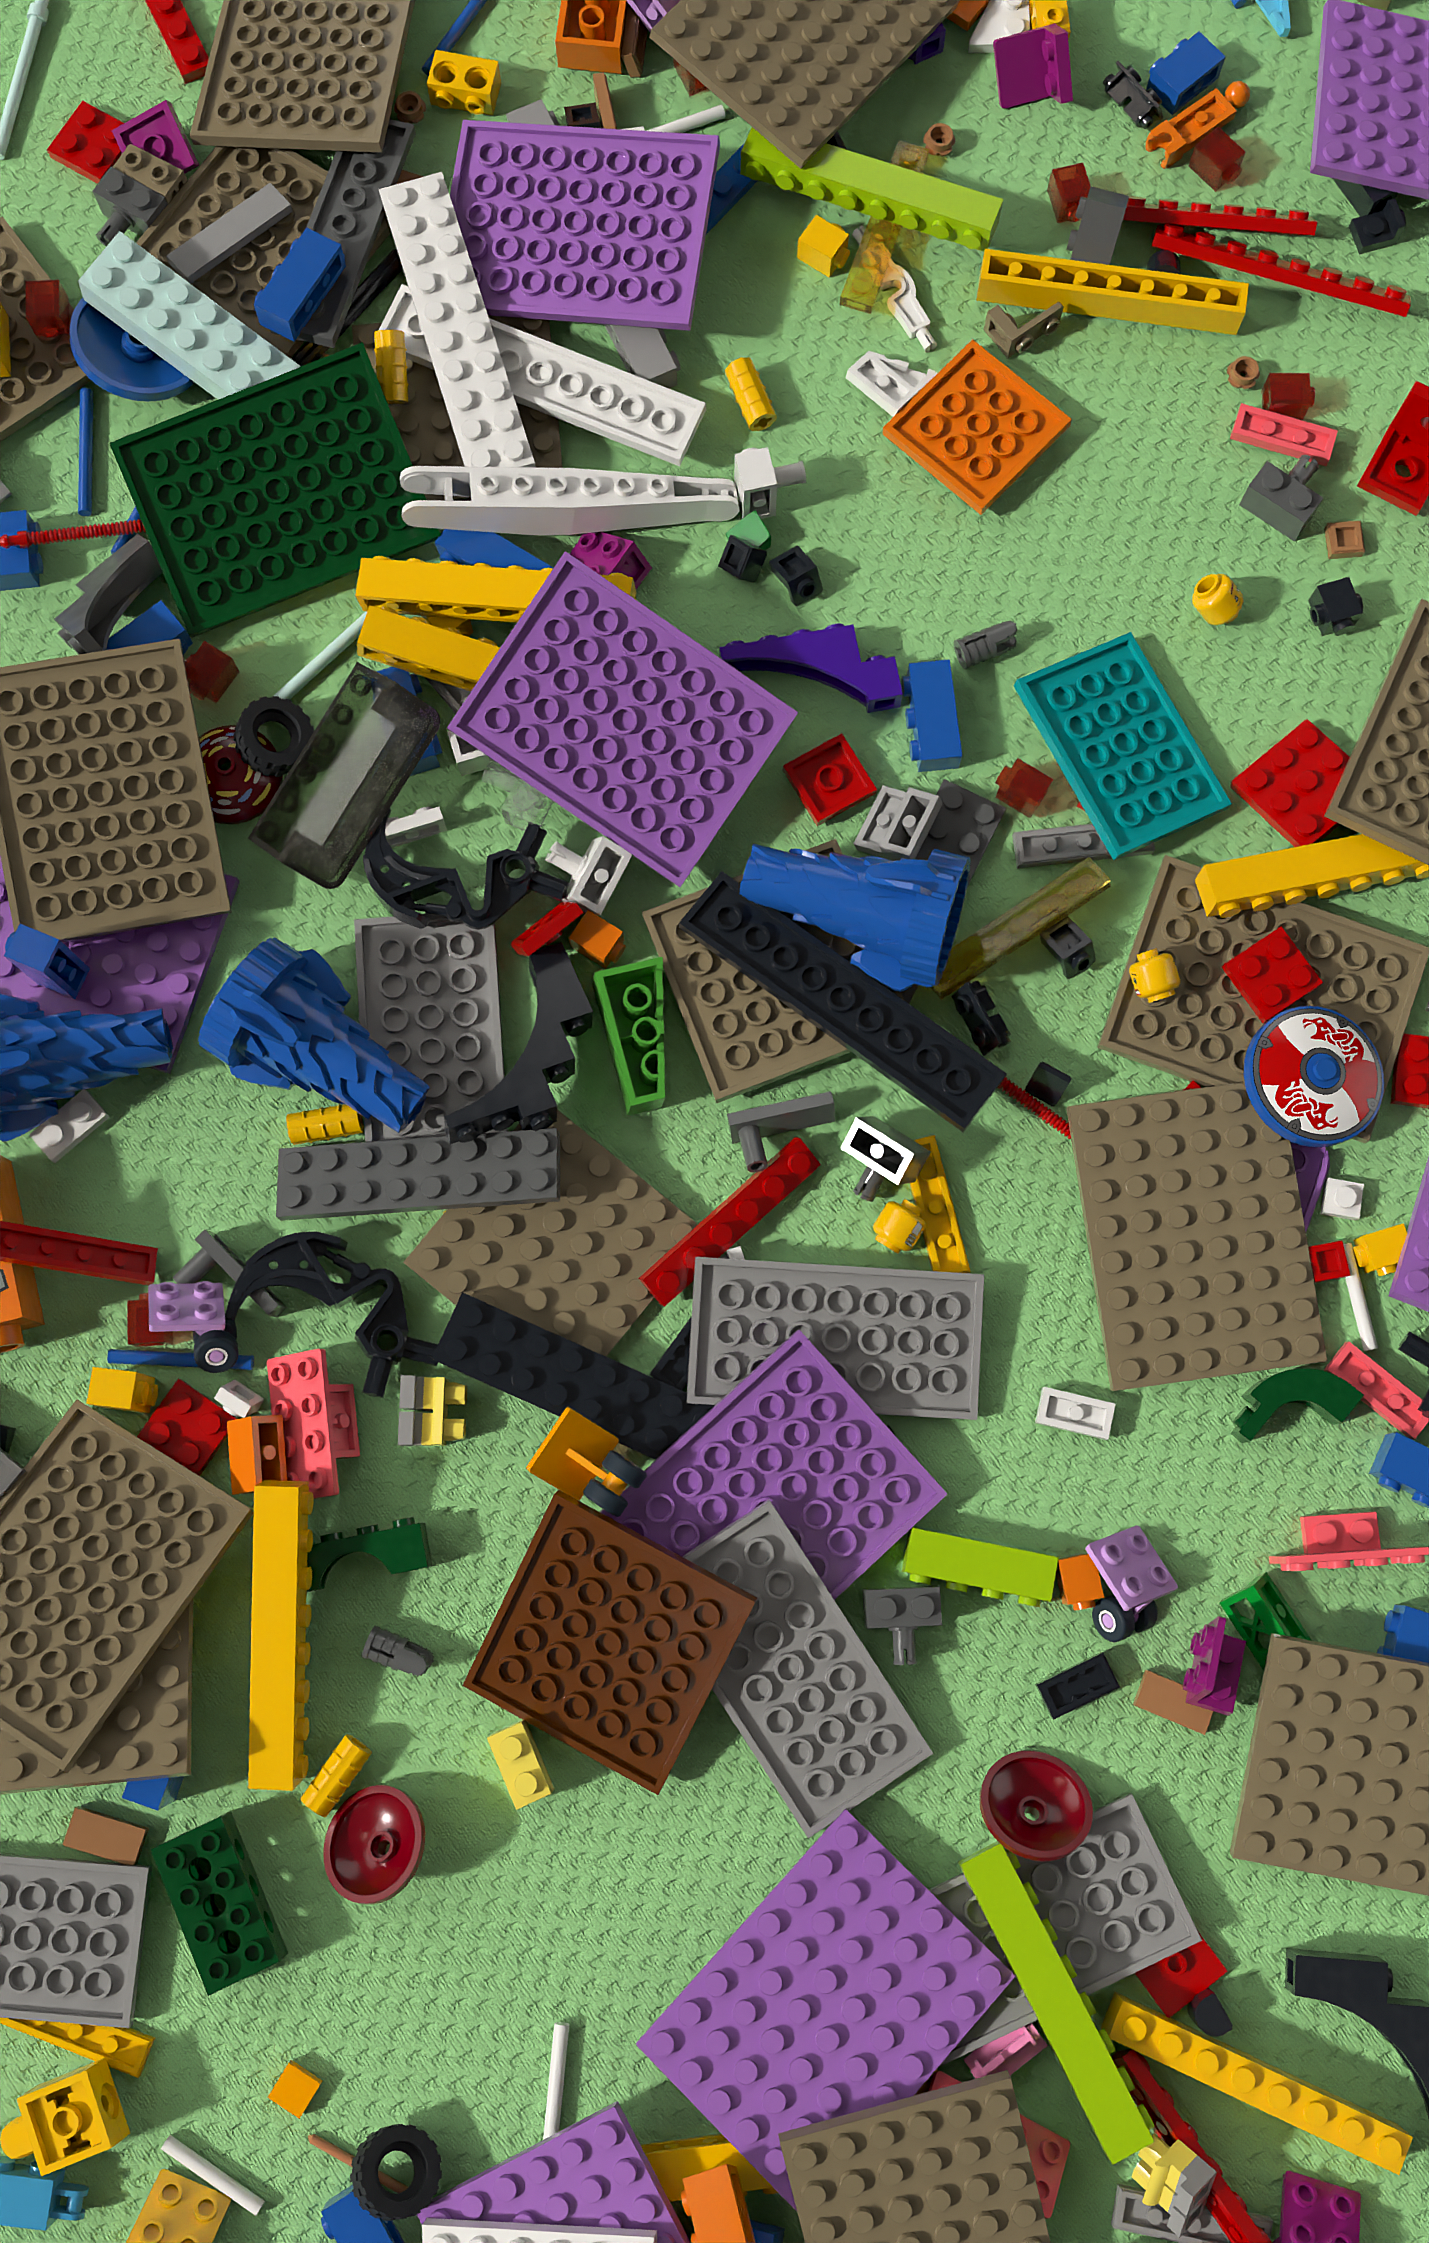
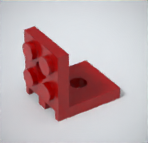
(1406, 445)

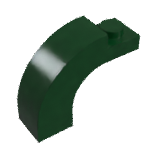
(1314, 1388)

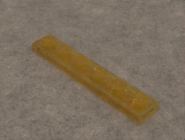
(878, 242)
(1021, 924)

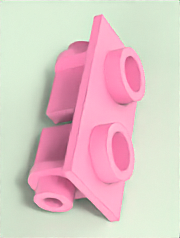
(1006, 2052)

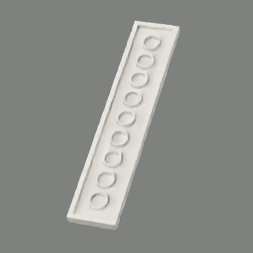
(455, 324)
(575, 387)

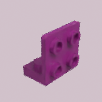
(1033, 66)
(610, 555)
(1215, 1668)
(1317, 2211)

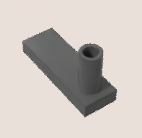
(776, 1118)
(214, 1252)

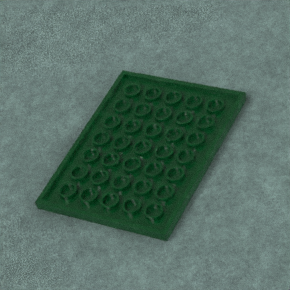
(272, 489)

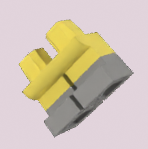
(434, 1396)
(1175, 2181)

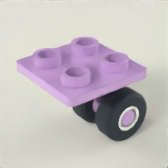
(196, 1309)
(1135, 1579)

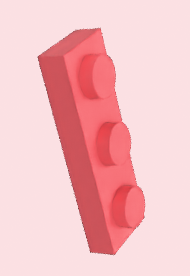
(1283, 434)
(1380, 1390)

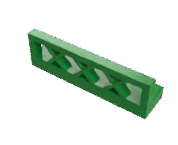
(1269, 1608)

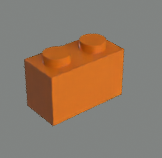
(256, 1452)
(717, 2206)

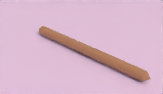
(347, 2158)

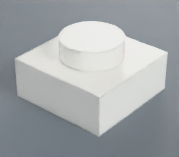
(1342, 1199)
(238, 1399)

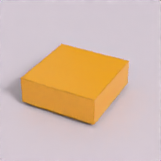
(295, 2089)

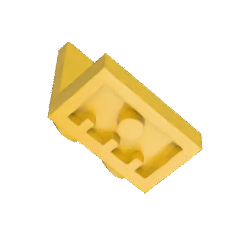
(179, 2212)

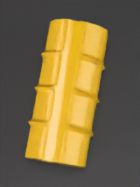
(391, 365)
(750, 394)
(323, 1124)
(336, 1775)

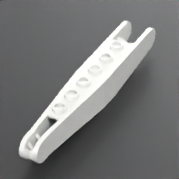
(561, 499)

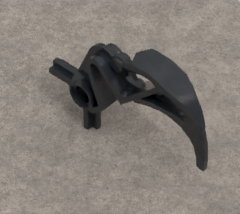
(500, 889)
(385, 1318)

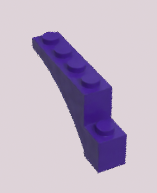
(826, 657)

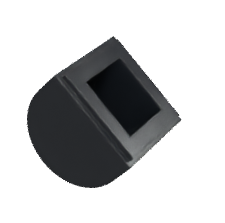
(1164, 262)
(1209, 2014)

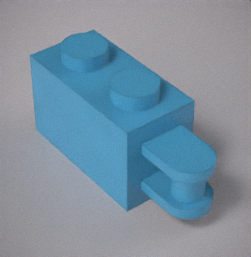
(34, 2199)

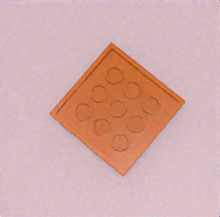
(976, 426)

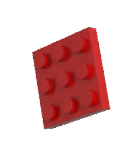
(1295, 784)

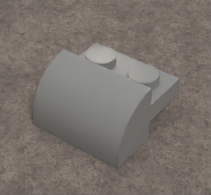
(898, 823)

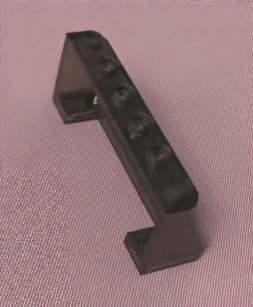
(346, 777)

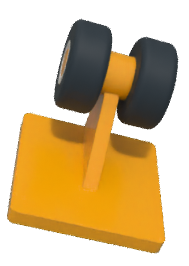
(575, 1456)

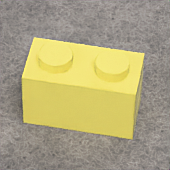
(520, 1764)

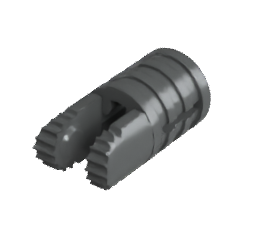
(985, 644)
(396, 1652)

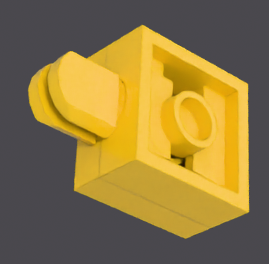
(65, 2116)

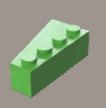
(633, 1023)

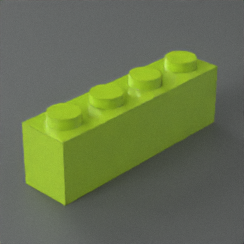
(980, 1565)

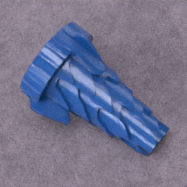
(895, 910)
(286, 1026)
(67, 1053)

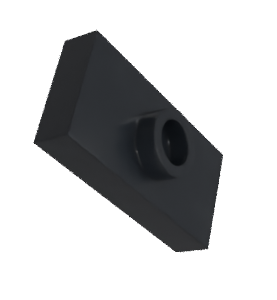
(674, 1363)
(1077, 1685)

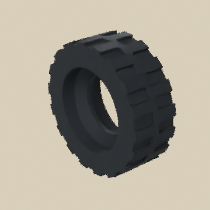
(278, 711)
(425, 2179)

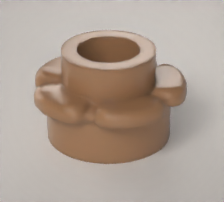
(407, 101)
(942, 133)
(1243, 365)

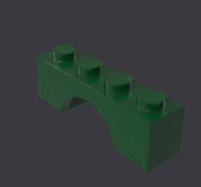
(399, 1549)

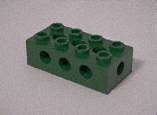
(205, 1924)

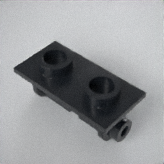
(1125, 86)
(972, 1004)

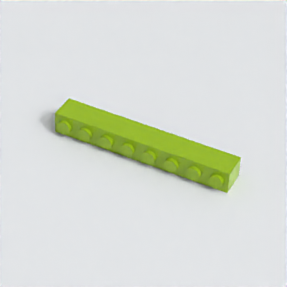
(879, 191)
(1056, 2003)

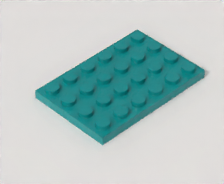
(1122, 745)

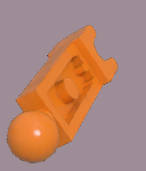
(1197, 122)

